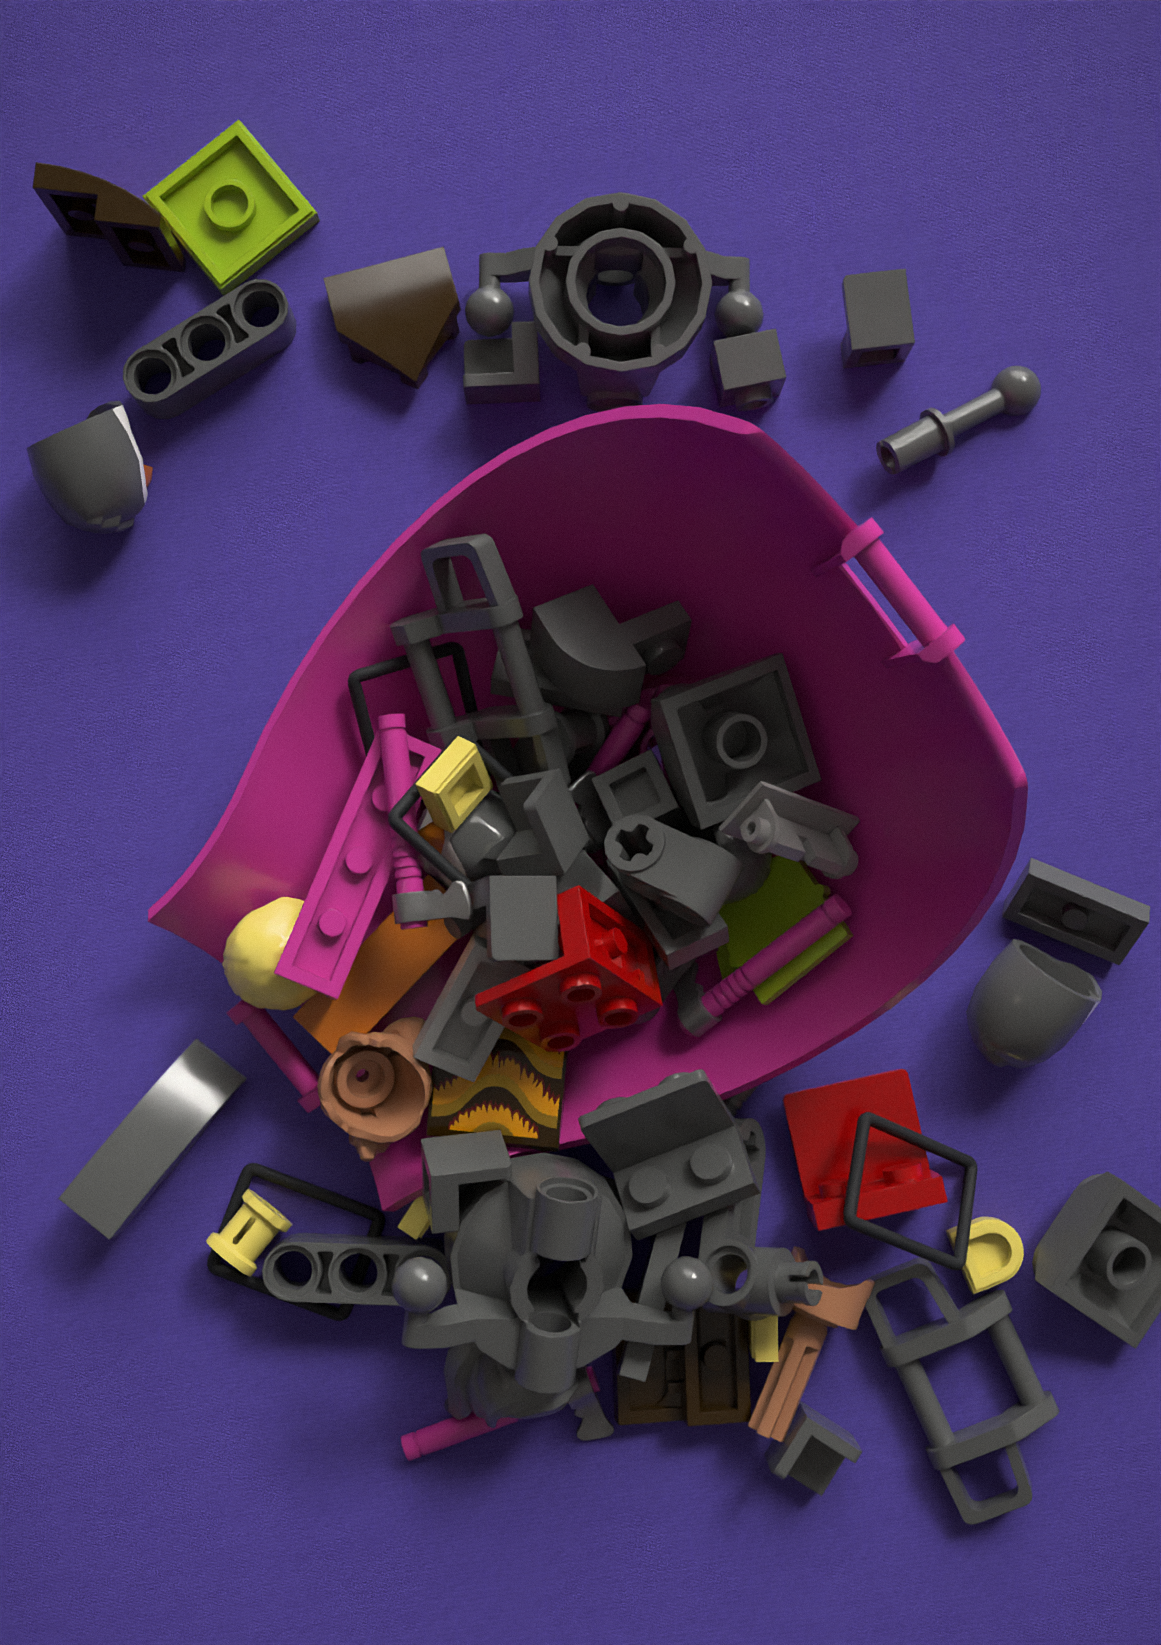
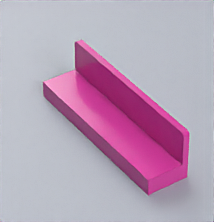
(348, 880)

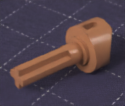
(800, 1350)

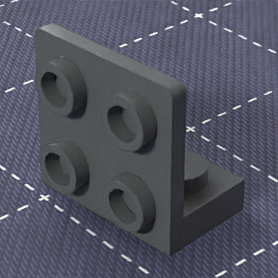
(671, 1152)

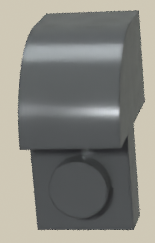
(596, 656)

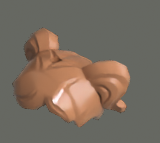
(386, 1099)

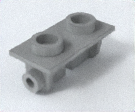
(795, 829)

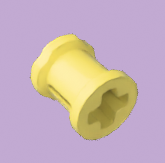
(248, 1232)

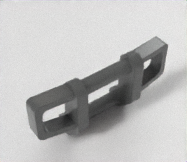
(496, 612)
(1004, 1430)

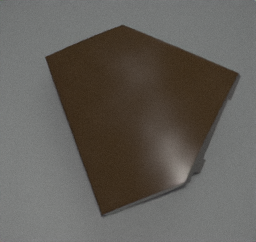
(397, 312)

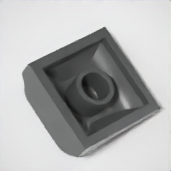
(730, 736)
(1105, 1256)

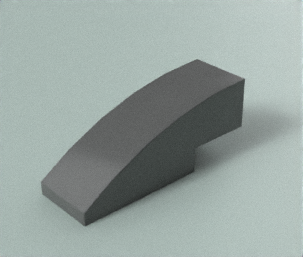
(152, 1139)

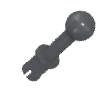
(1012, 393)

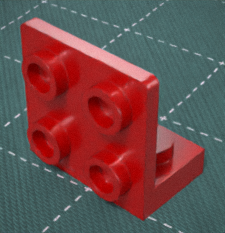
(596, 986)
(823, 1136)

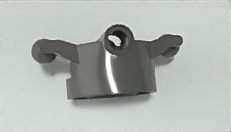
(616, 243)
(551, 1321)

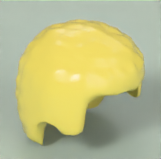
(254, 953)

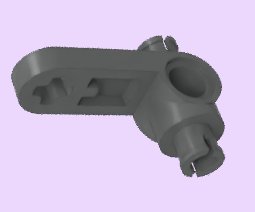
(729, 1248)

